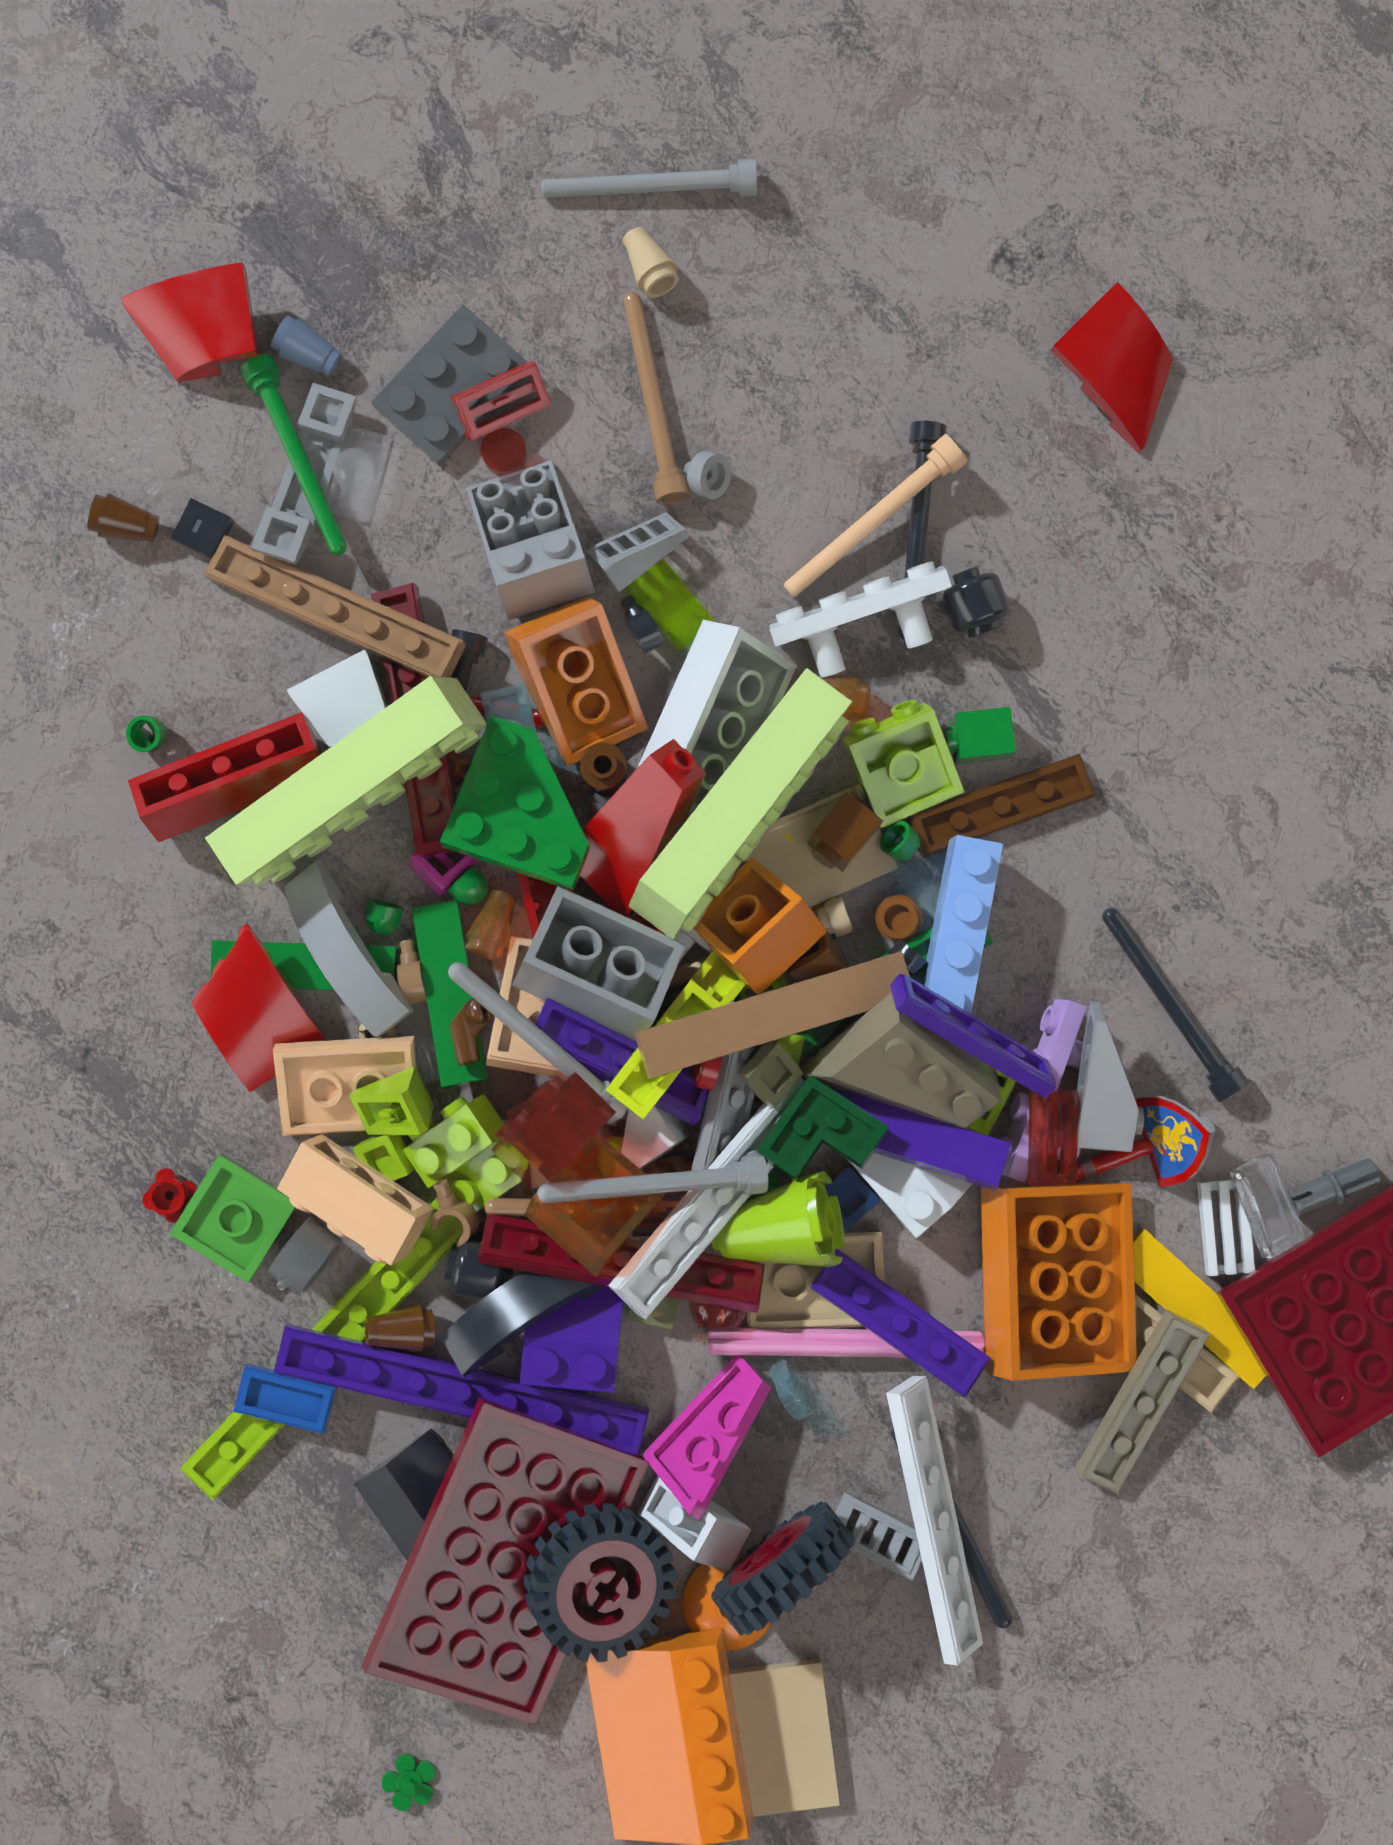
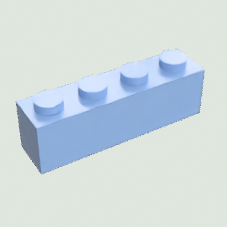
(962, 919)

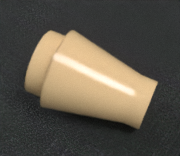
(651, 265)

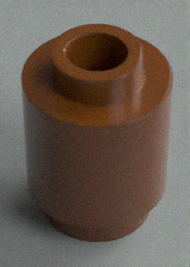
(607, 782)

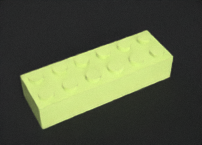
(347, 781)
(741, 806)

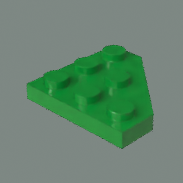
(516, 810)

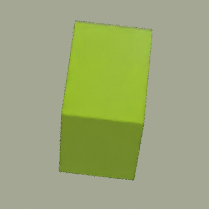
(394, 1105)

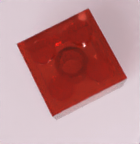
(553, 1130)

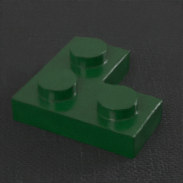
(818, 1118)

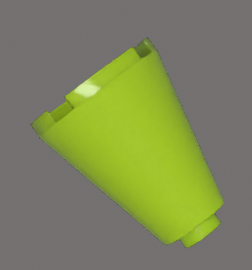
(786, 1226)

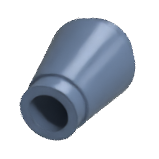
(304, 346)

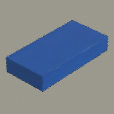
(285, 1399)

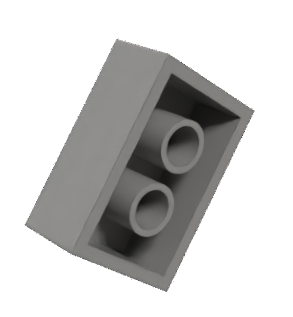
(599, 964)

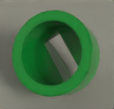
(141, 739)
(893, 835)
(470, 887)
(382, 916)

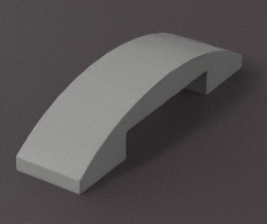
(290, 521)
(341, 952)

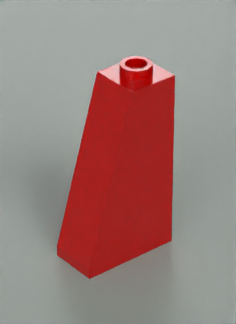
(639, 823)

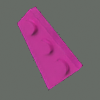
(707, 1435)

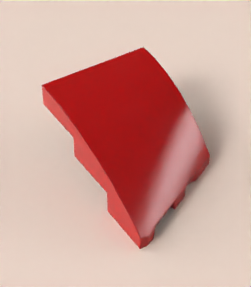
(197, 320)
(1119, 362)
(251, 1009)

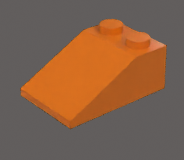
(577, 677)

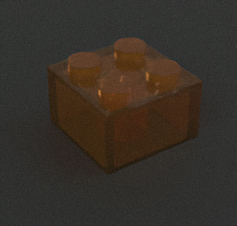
(594, 1227)

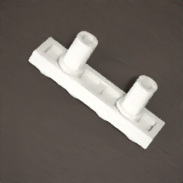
(902, 596)

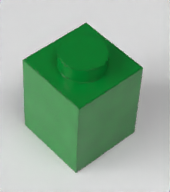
(981, 735)

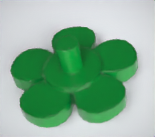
(409, 1782)

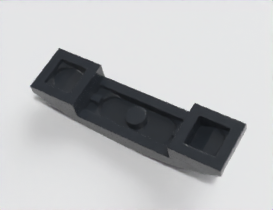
(506, 1314)

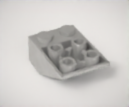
(530, 540)

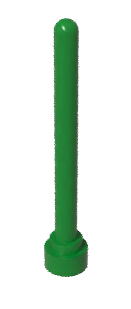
(262, 376)

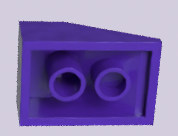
(576, 1345)

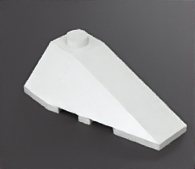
(911, 1192)

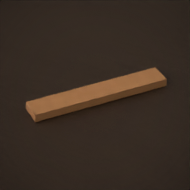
(334, 609)
(767, 1016)

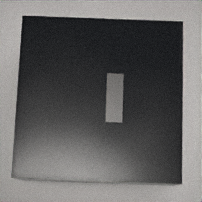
(201, 528)

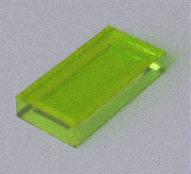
(670, 604)

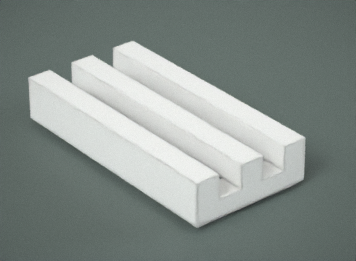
(1230, 1266)

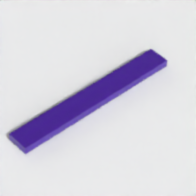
(441, 1387)

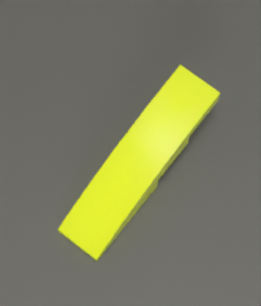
(707, 989)

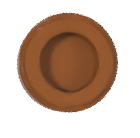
(899, 917)

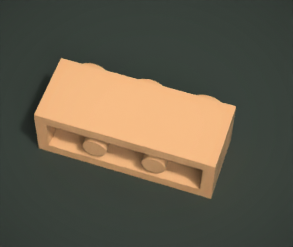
(355, 1199)

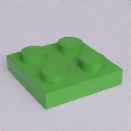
(234, 1218)

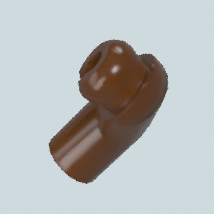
(466, 1028)

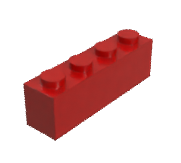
(222, 777)

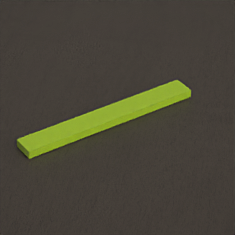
(375, 1293)

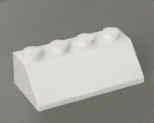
(721, 699)

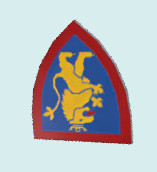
(1178, 1137)

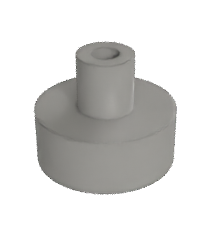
(708, 474)

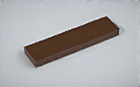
(1003, 804)

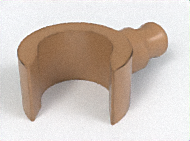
(410, 973)
(456, 1207)

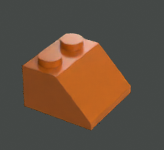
(758, 926)

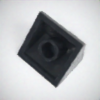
(405, 1488)

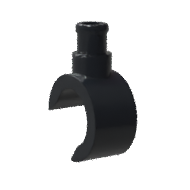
(641, 625)

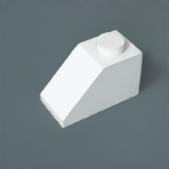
(710, 1541)

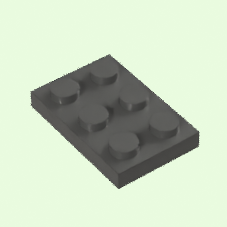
(449, 363)

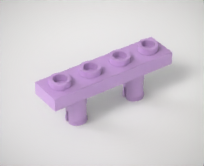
(1060, 1048)

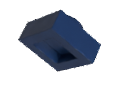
(853, 1195)

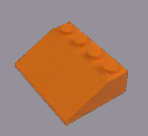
(1058, 1280)
(671, 1741)

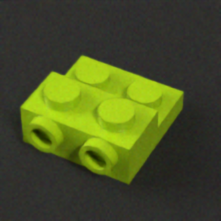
(902, 762)
(462, 1152)

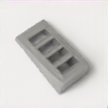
(636, 550)
(902, 1527)

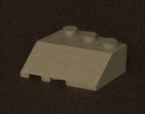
(906, 1067)

